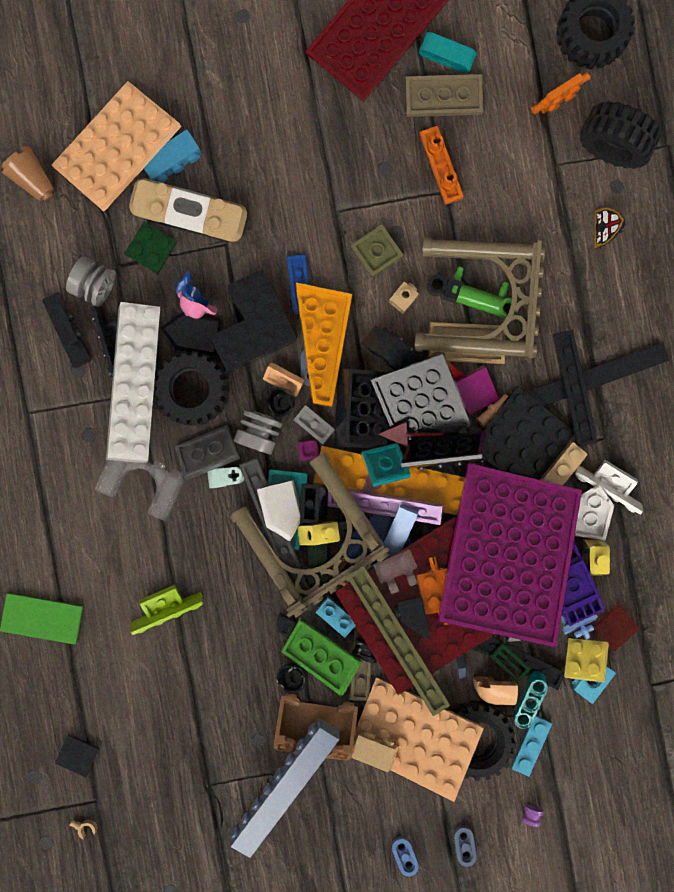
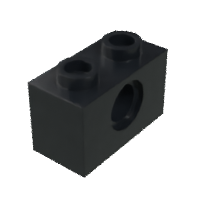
(314, 503)

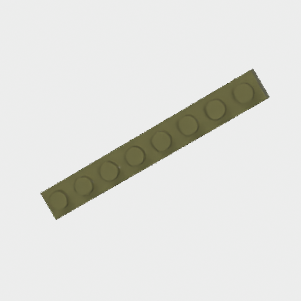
(398, 641)

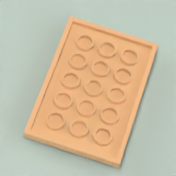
(116, 146)
(431, 748)

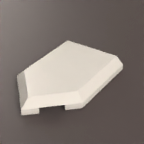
(281, 508)
(594, 514)

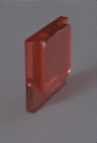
(616, 628)

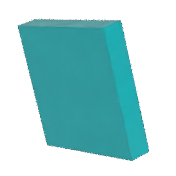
(385, 464)

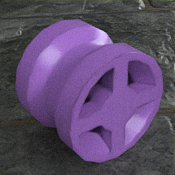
(532, 815)

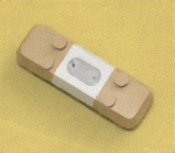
(187, 210)

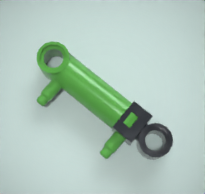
(455, 291)

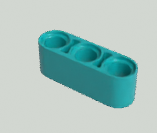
(447, 52)
(527, 708)

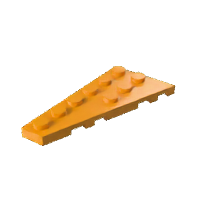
(323, 329)

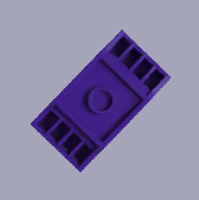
(581, 594)

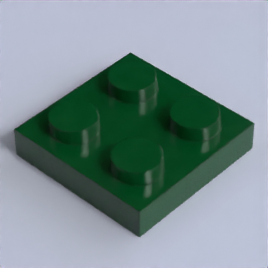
(150, 248)

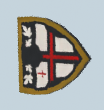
(607, 226)

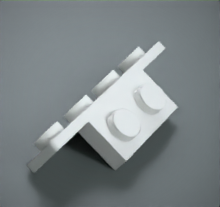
(614, 483)

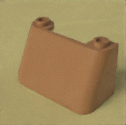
(297, 716)

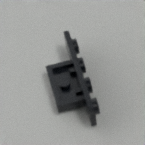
(67, 331)
(106, 334)

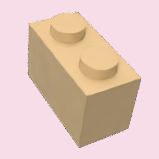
(375, 751)

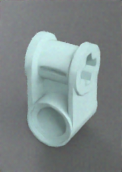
(223, 476)

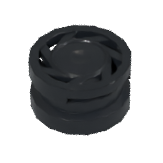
(363, 651)

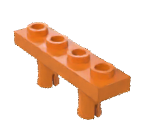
(441, 165)

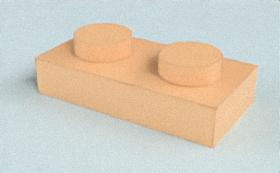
(282, 378)

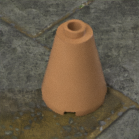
(28, 174)

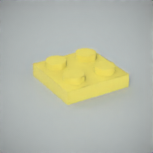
(586, 660)

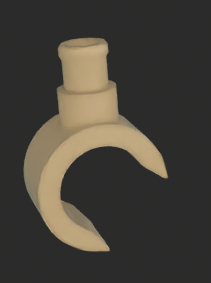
(79, 826)

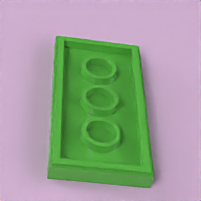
(41, 618)
(321, 656)

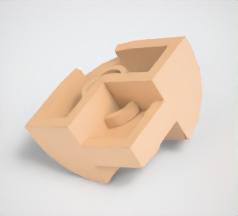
(496, 691)

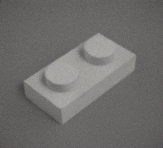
(314, 424)

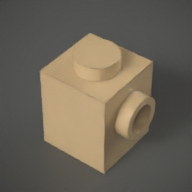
(404, 297)

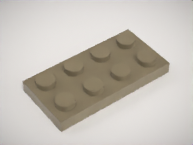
(444, 95)

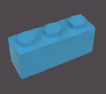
(173, 157)

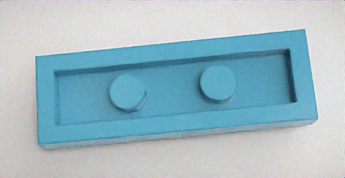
(531, 746)

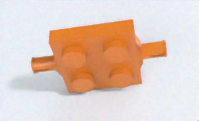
(562, 93)
(431, 587)

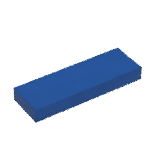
(297, 274)

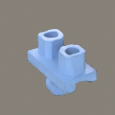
(581, 625)

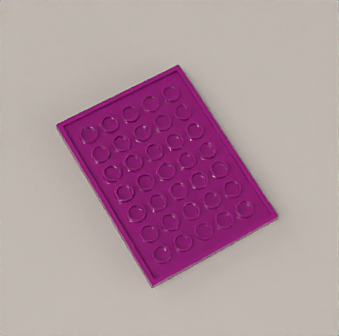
(510, 555)

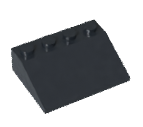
(359, 411)
(446, 450)

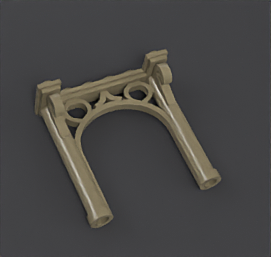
(492, 252)
(276, 567)

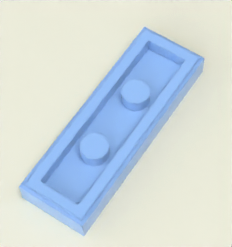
(400, 529)

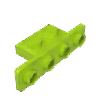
(162, 607)

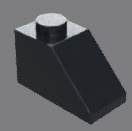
(413, 615)

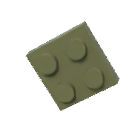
(376, 251)

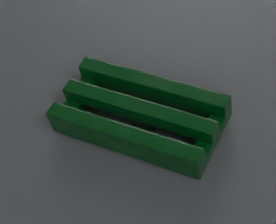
(498, 651)

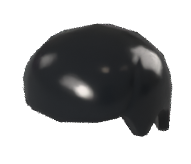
(281, 401)
(291, 677)

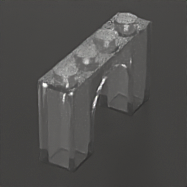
(168, 484)

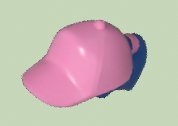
(191, 299)

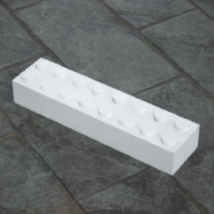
(133, 383)

